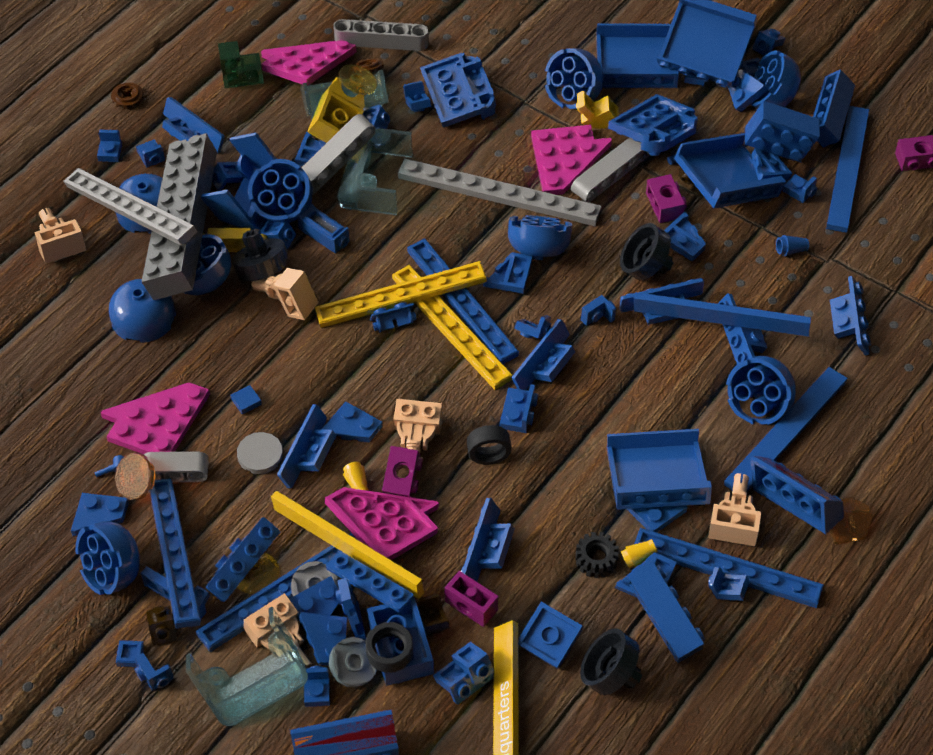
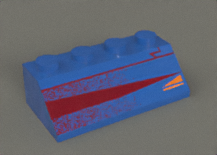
(796, 494)
(351, 736)

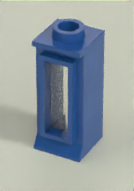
(323, 229)

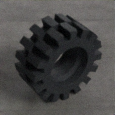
(597, 566)

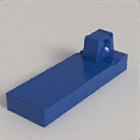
(159, 585)

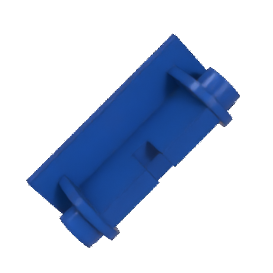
(401, 313)

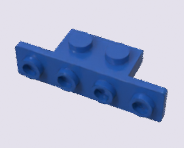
(185, 124)
(680, 290)
(849, 315)
(742, 339)
(546, 358)
(308, 447)
(488, 543)
(242, 558)
(370, 581)

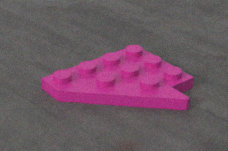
(307, 61)
(565, 155)
(156, 420)
(384, 520)

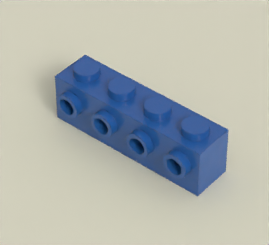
(833, 106)
(665, 611)

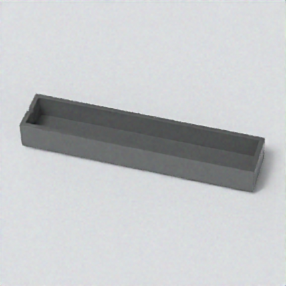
(186, 177)

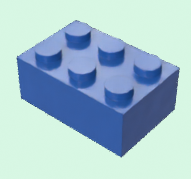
(782, 131)
(390, 647)

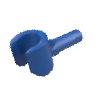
(111, 468)

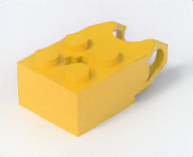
(334, 111)

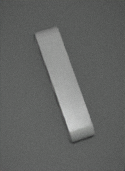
(382, 34)
(338, 150)
(609, 170)

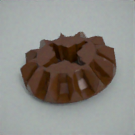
(371, 65)
(127, 89)

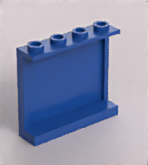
(707, 41)
(630, 55)
(725, 171)
(657, 469)

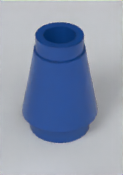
(790, 245)

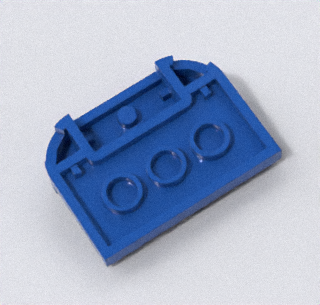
(459, 89)
(656, 124)

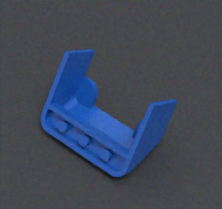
(238, 209)

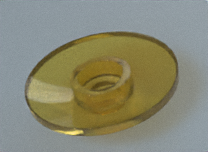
(357, 79)
(258, 579)

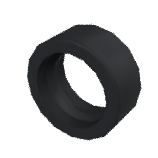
(486, 435)
(389, 629)

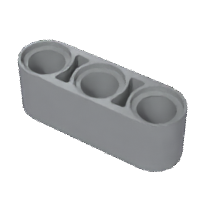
(180, 466)

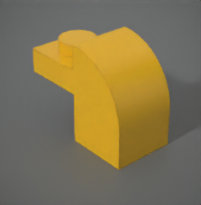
(596, 113)

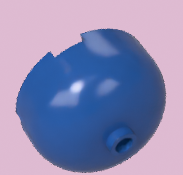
(576, 71)
(781, 76)
(144, 187)
(288, 189)
(539, 236)
(212, 265)
(139, 316)
(753, 379)
(112, 553)

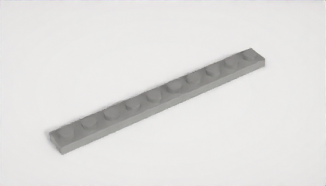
(499, 192)
(131, 207)

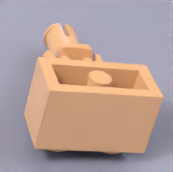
(58, 239)
(292, 290)
(417, 422)
(735, 519)
(259, 628)

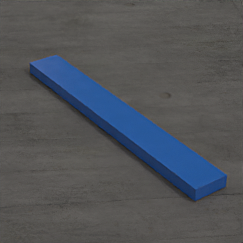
(847, 169)
(465, 305)
(722, 314)
(792, 423)
(174, 555)
(759, 576)
(232, 621)

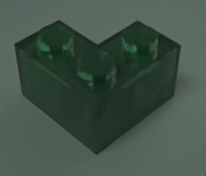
(237, 68)

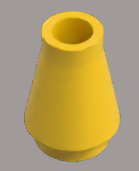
(355, 476)
(638, 553)

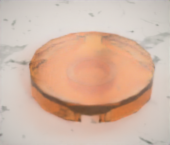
(134, 476)

